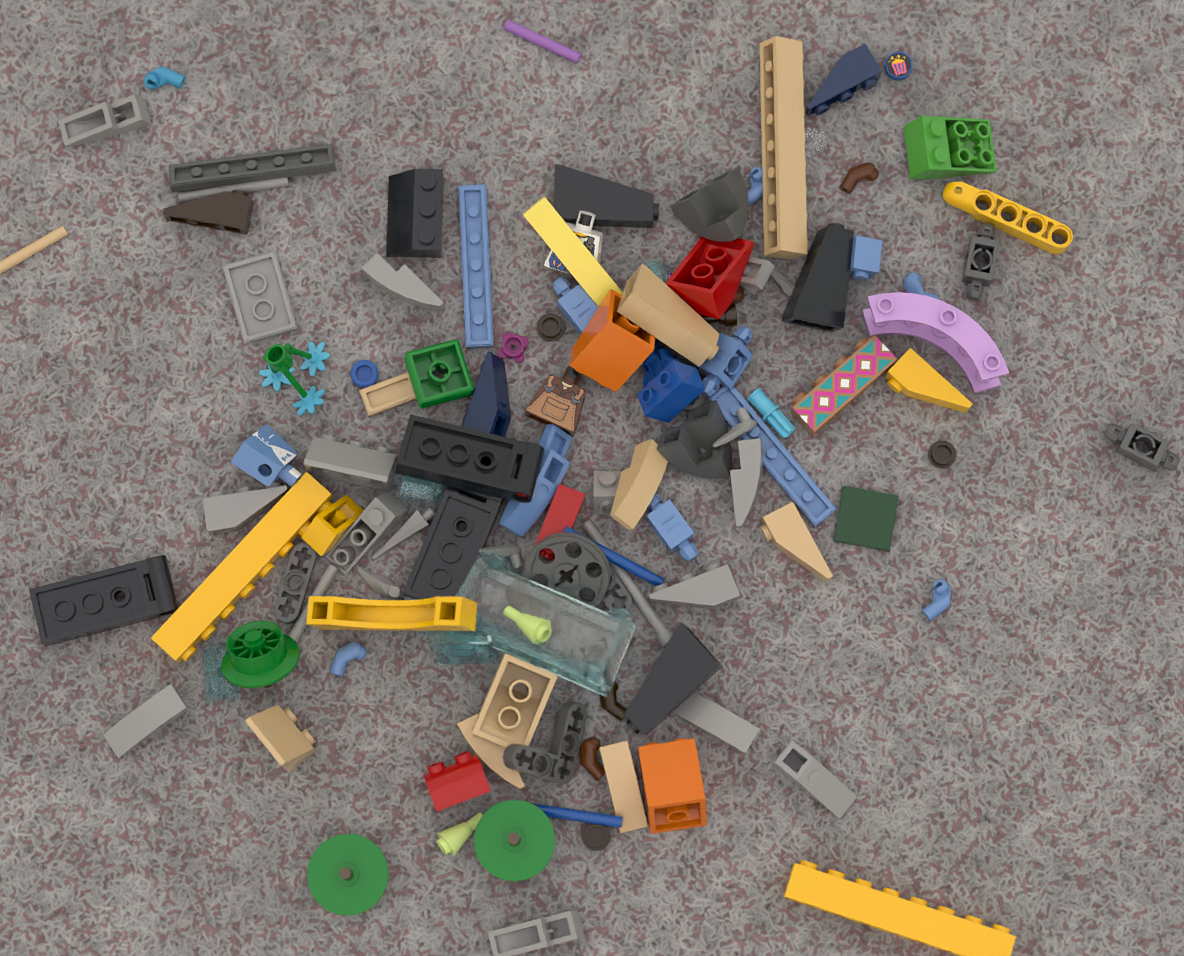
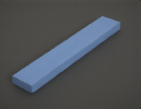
(475, 266)
(777, 459)

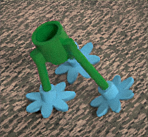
(280, 364)

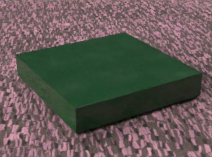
(866, 518)

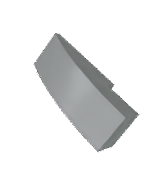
(105, 121)
(401, 284)
(747, 480)
(145, 721)
(717, 722)
(536, 934)

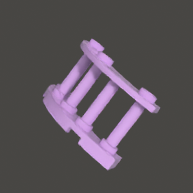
(942, 327)

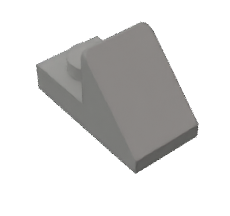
(756, 274)

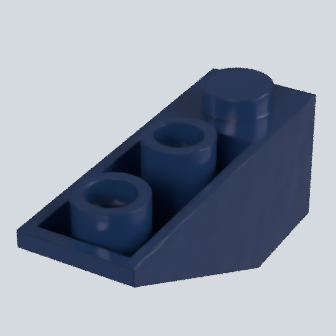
(851, 73)
(490, 400)

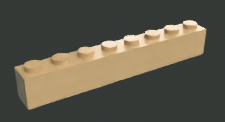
(783, 148)

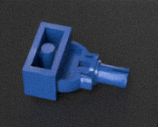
(667, 385)

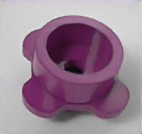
(510, 339)

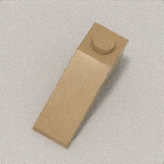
(792, 537)

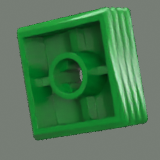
(446, 358)

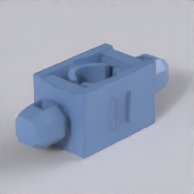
(574, 303)
(728, 361)
(671, 528)

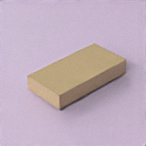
(388, 394)

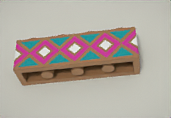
(843, 385)

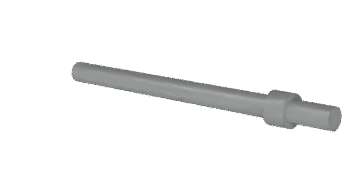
(663, 633)

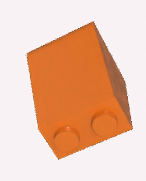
(611, 345)
(672, 785)

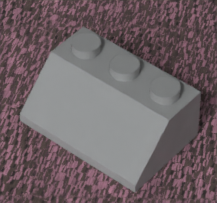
(351, 462)

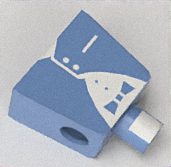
(267, 458)

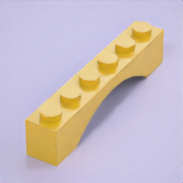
(392, 615)

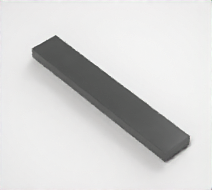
(252, 168)

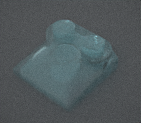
(463, 647)

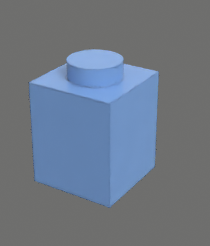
(865, 258)

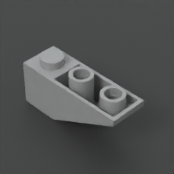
(236, 510)
(367, 531)
(706, 590)
(814, 779)

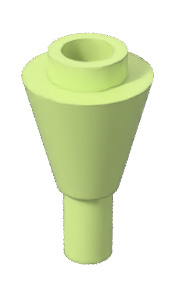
(534, 627)
(453, 838)

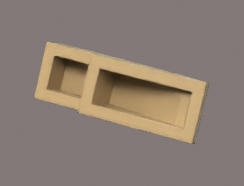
(638, 484)
(489, 753)
(623, 785)

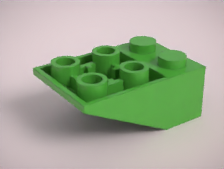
(949, 147)

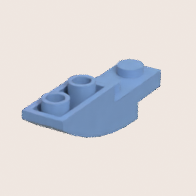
(520, 516)

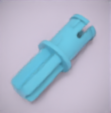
(771, 413)

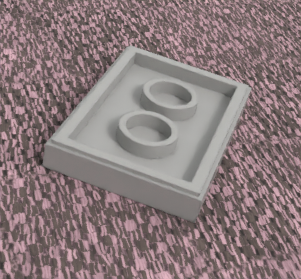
(260, 297)

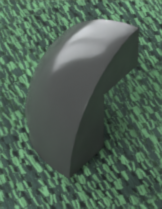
(716, 209)
(690, 444)

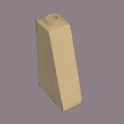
(667, 317)

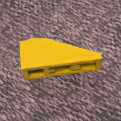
(920, 381)

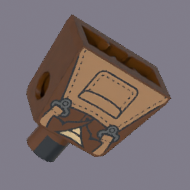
(559, 402)

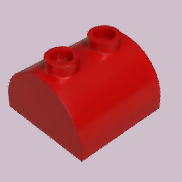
(456, 781)

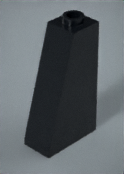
(610, 201)
(823, 282)
(672, 680)

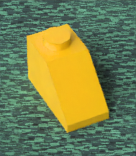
(331, 524)

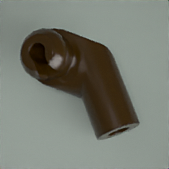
(611, 705)

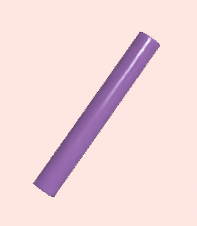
(542, 41)

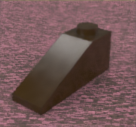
(218, 211)

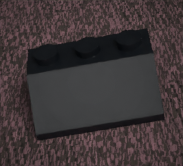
(415, 214)

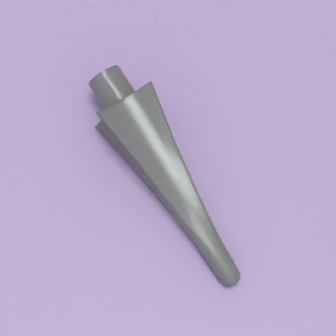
(413, 526)

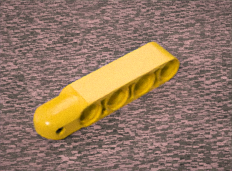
(966, 199)

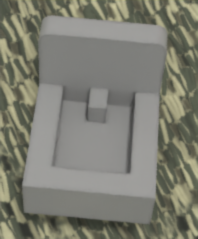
(604, 491)

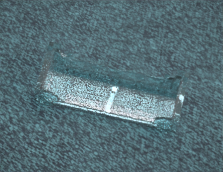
(583, 642)

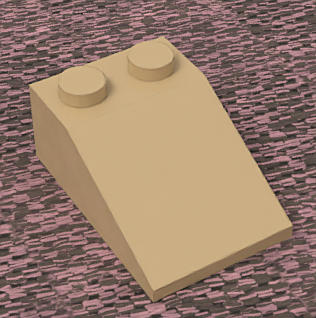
(514, 702)
(281, 736)

